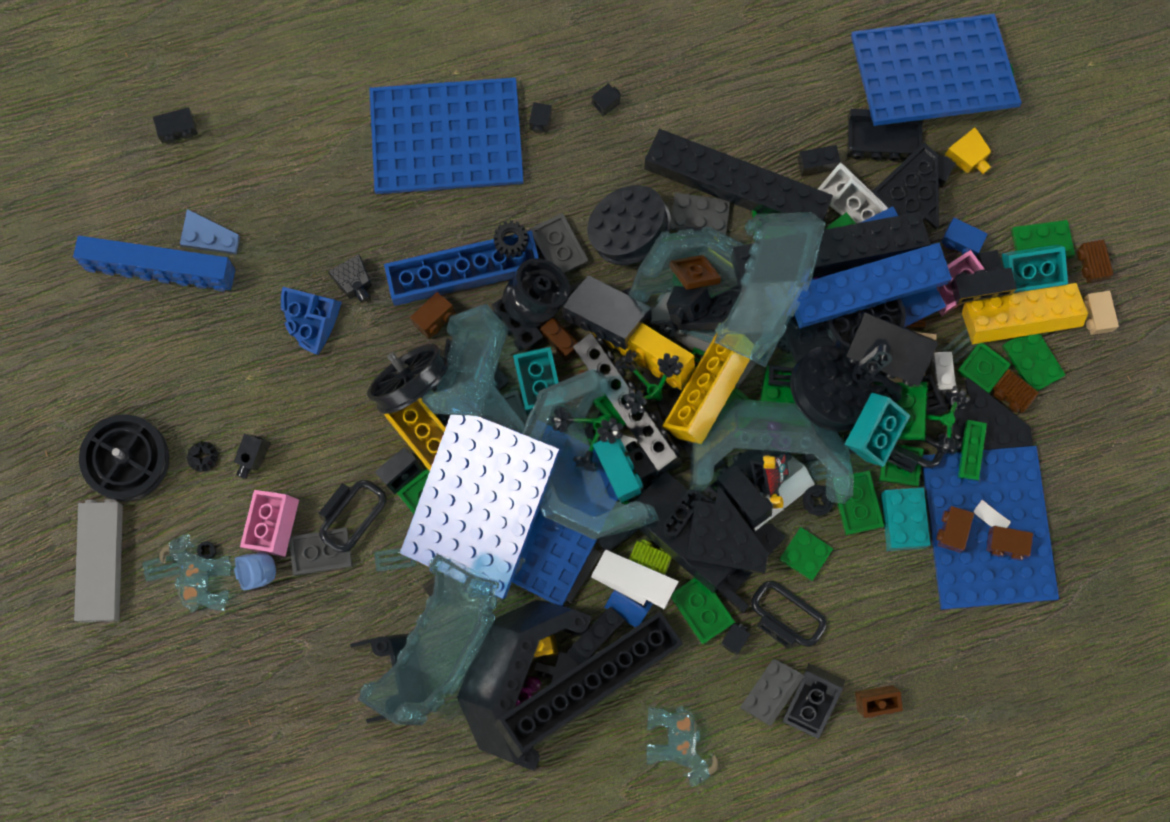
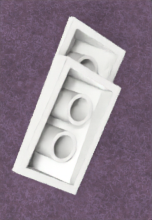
(851, 195)
(792, 487)
(634, 579)

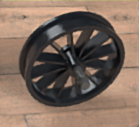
(407, 378)

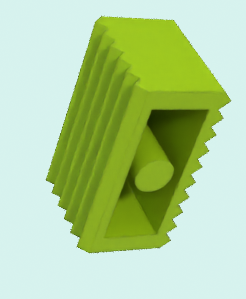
(650, 557)

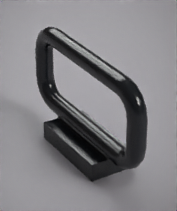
(907, 460)
(337, 504)
(779, 630)

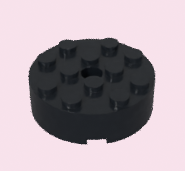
(843, 328)

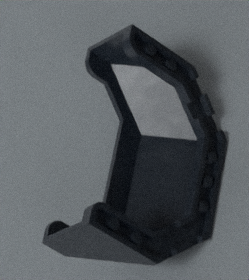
(501, 668)

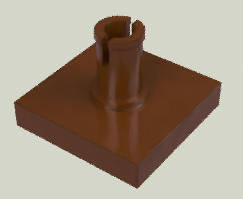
(695, 272)

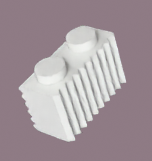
(943, 371)

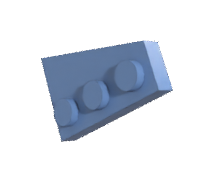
(207, 235)

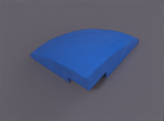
(309, 317)

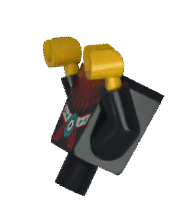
(769, 472)

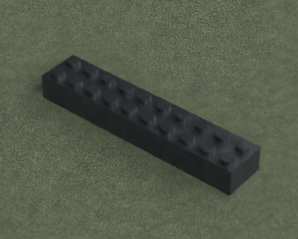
(732, 178)
(855, 244)
(588, 684)

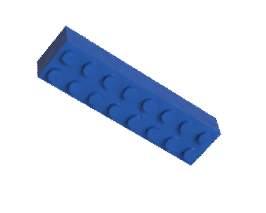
(154, 263)
(454, 269)
(872, 285)

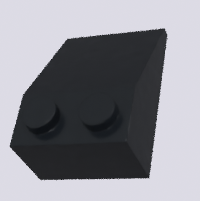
(814, 701)

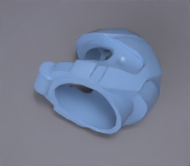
(254, 570)

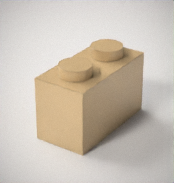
(1101, 313)

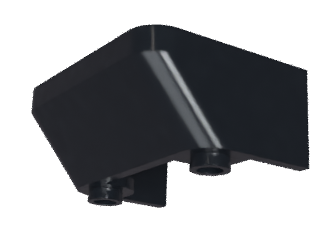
(383, 647)

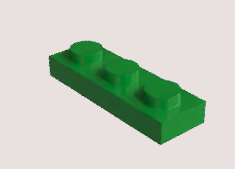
(972, 450)

